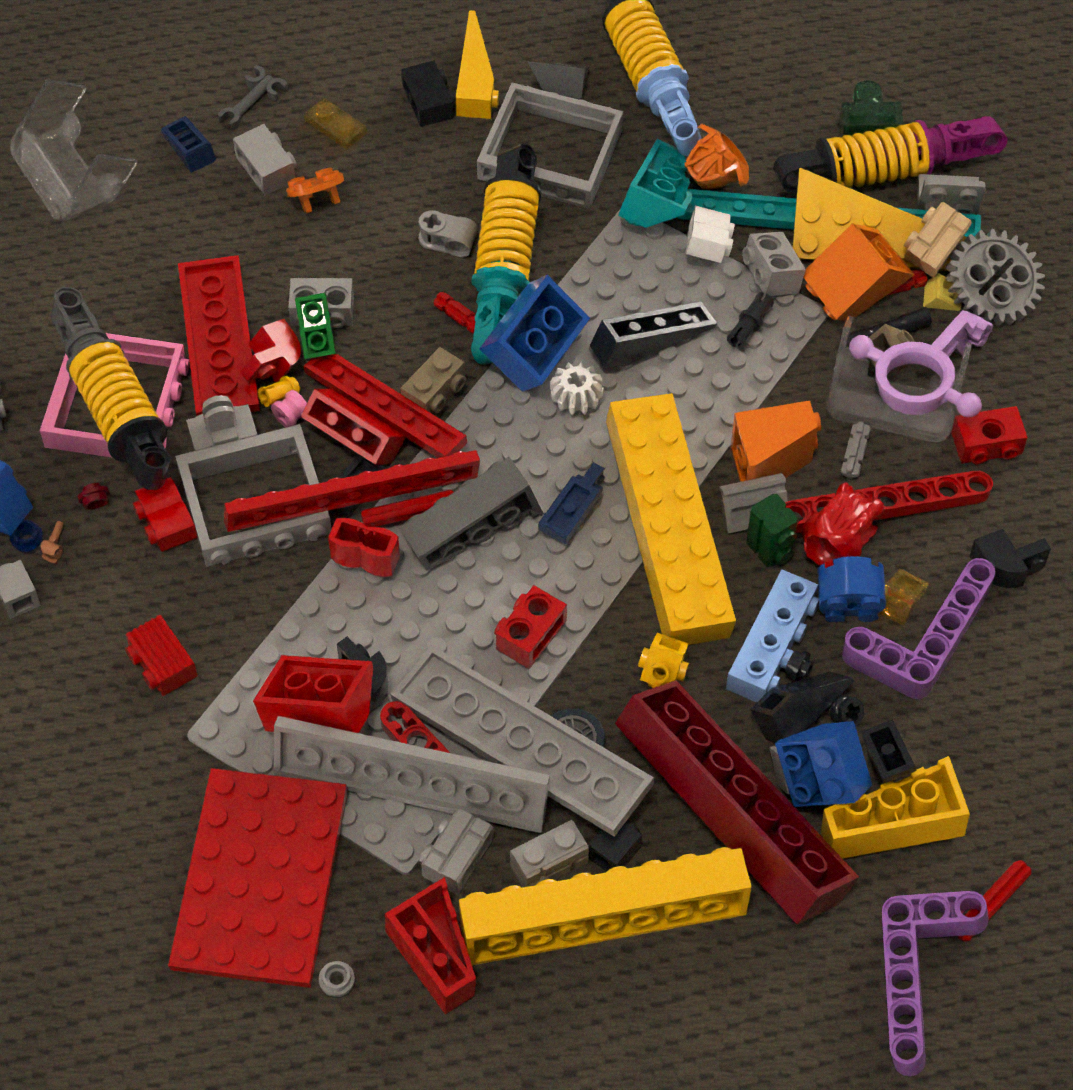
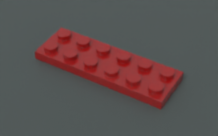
(217, 331)

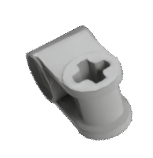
(449, 235)

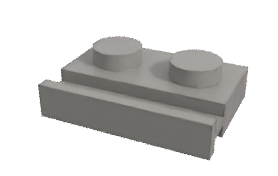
(741, 496)

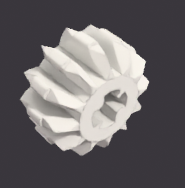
(576, 388)

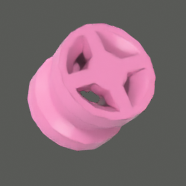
(290, 409)

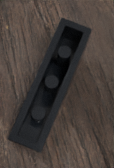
(641, 334)

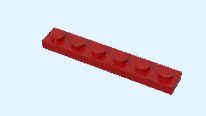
(386, 404)

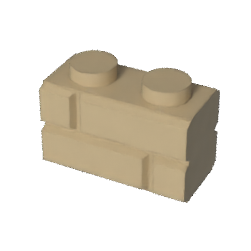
(937, 239)

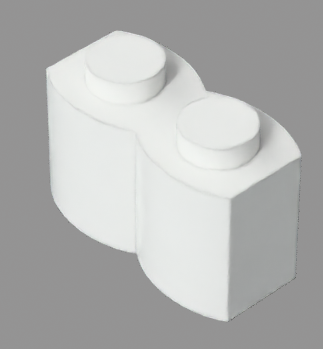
(709, 234)

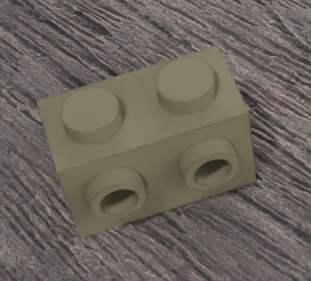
(436, 381)

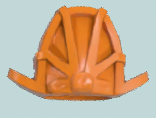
(716, 161)

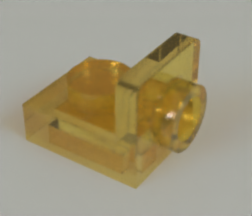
(902, 594)

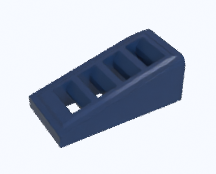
(190, 146)

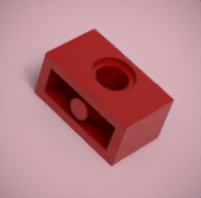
(1000, 424)

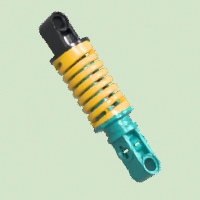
(504, 241)

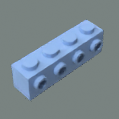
(772, 636)

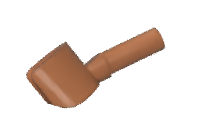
(51, 550)

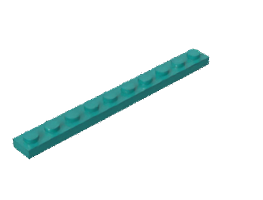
(771, 210)

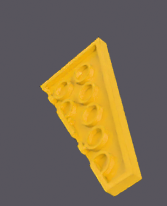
(829, 208)

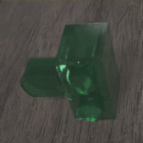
(868, 111)

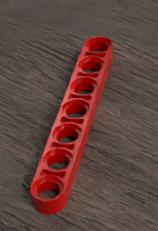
(904, 504)

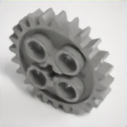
(974, 258)

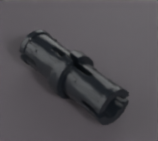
(750, 320)

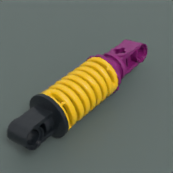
(892, 152)

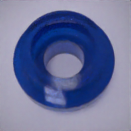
(26, 527)

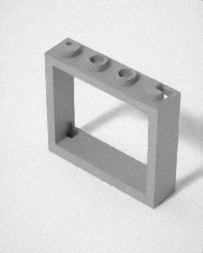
(564, 109)
(242, 454)

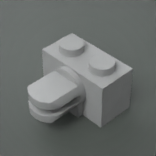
(220, 423)

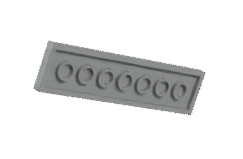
(524, 737)
(411, 774)

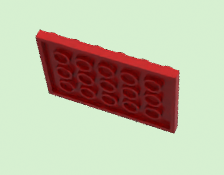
(259, 878)

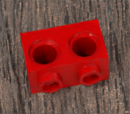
(536, 628)

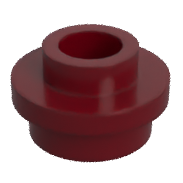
(94, 496)

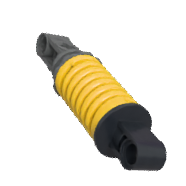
(111, 390)

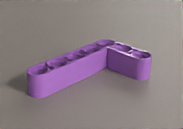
(935, 639)
(908, 966)

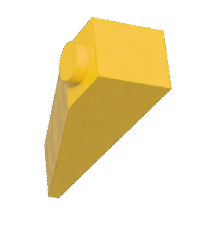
(476, 82)

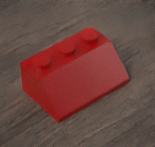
(317, 692)

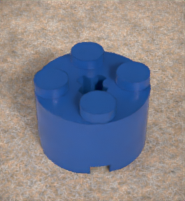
(851, 589)

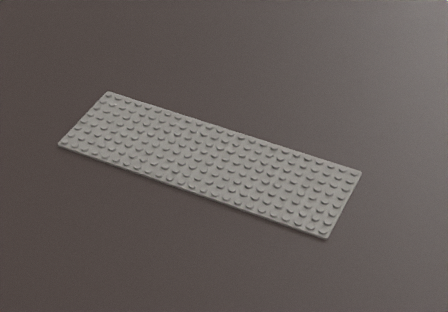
(467, 596)

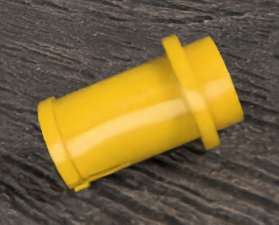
(277, 391)

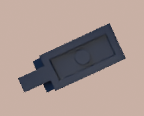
(573, 504)

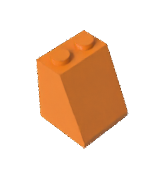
(855, 272)
(774, 440)

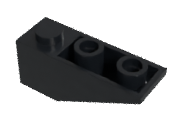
(797, 704)

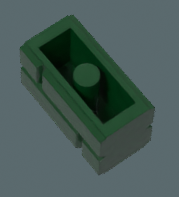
(772, 531)

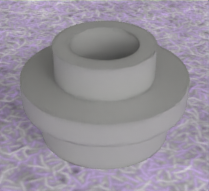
(332, 969)

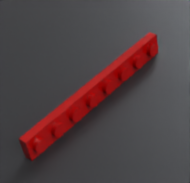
(351, 490)

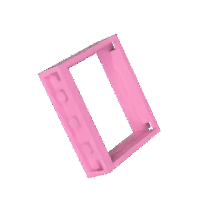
(135, 350)

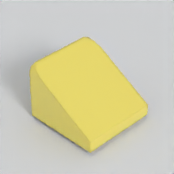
(937, 294)

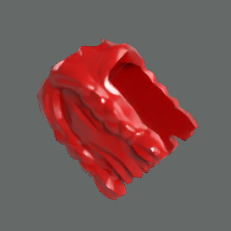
(841, 526)

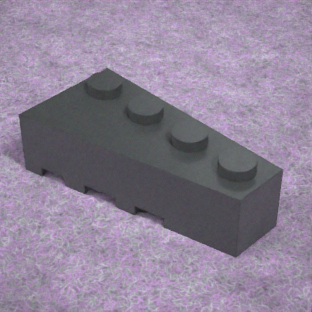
(471, 514)

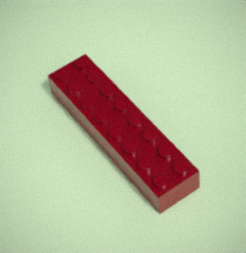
(736, 801)

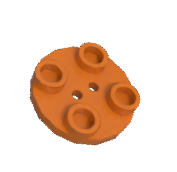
(325, 180)

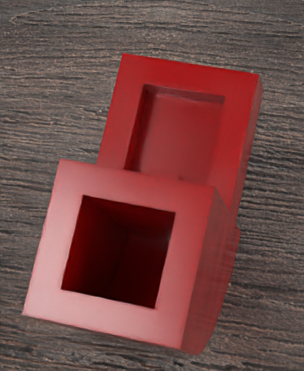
(275, 352)

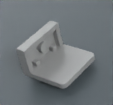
(959, 192)

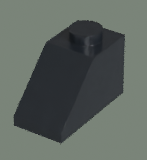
(888, 751)

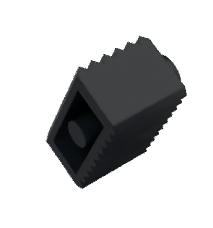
(428, 93)

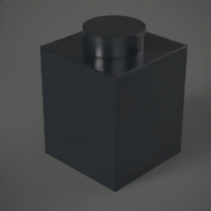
(615, 851)

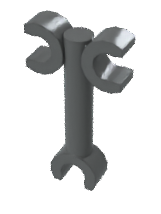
(260, 86)

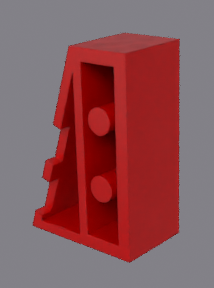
(432, 944)

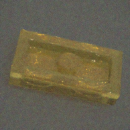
(335, 123)

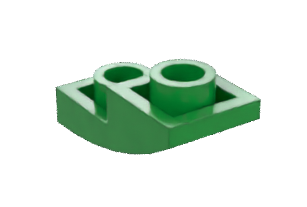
(315, 326)

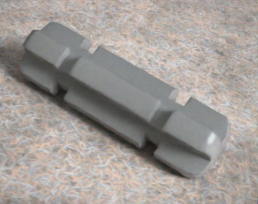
(855, 450)

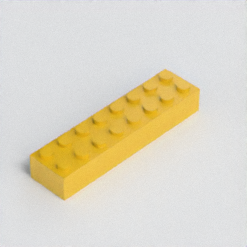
(670, 520)
(604, 905)

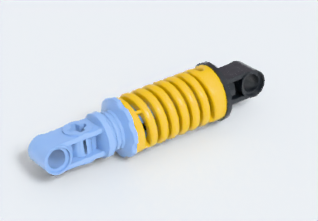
(652, 67)

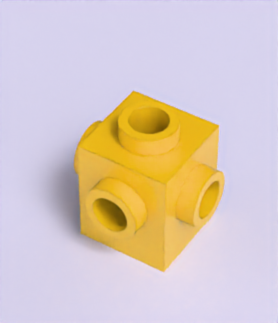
(663, 661)

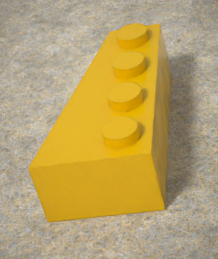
(899, 814)

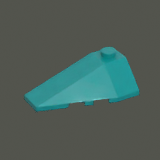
(658, 188)

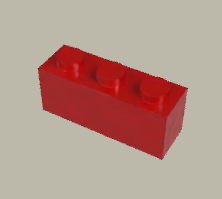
(353, 426)

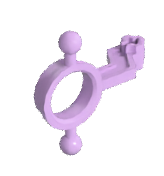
(963, 329)

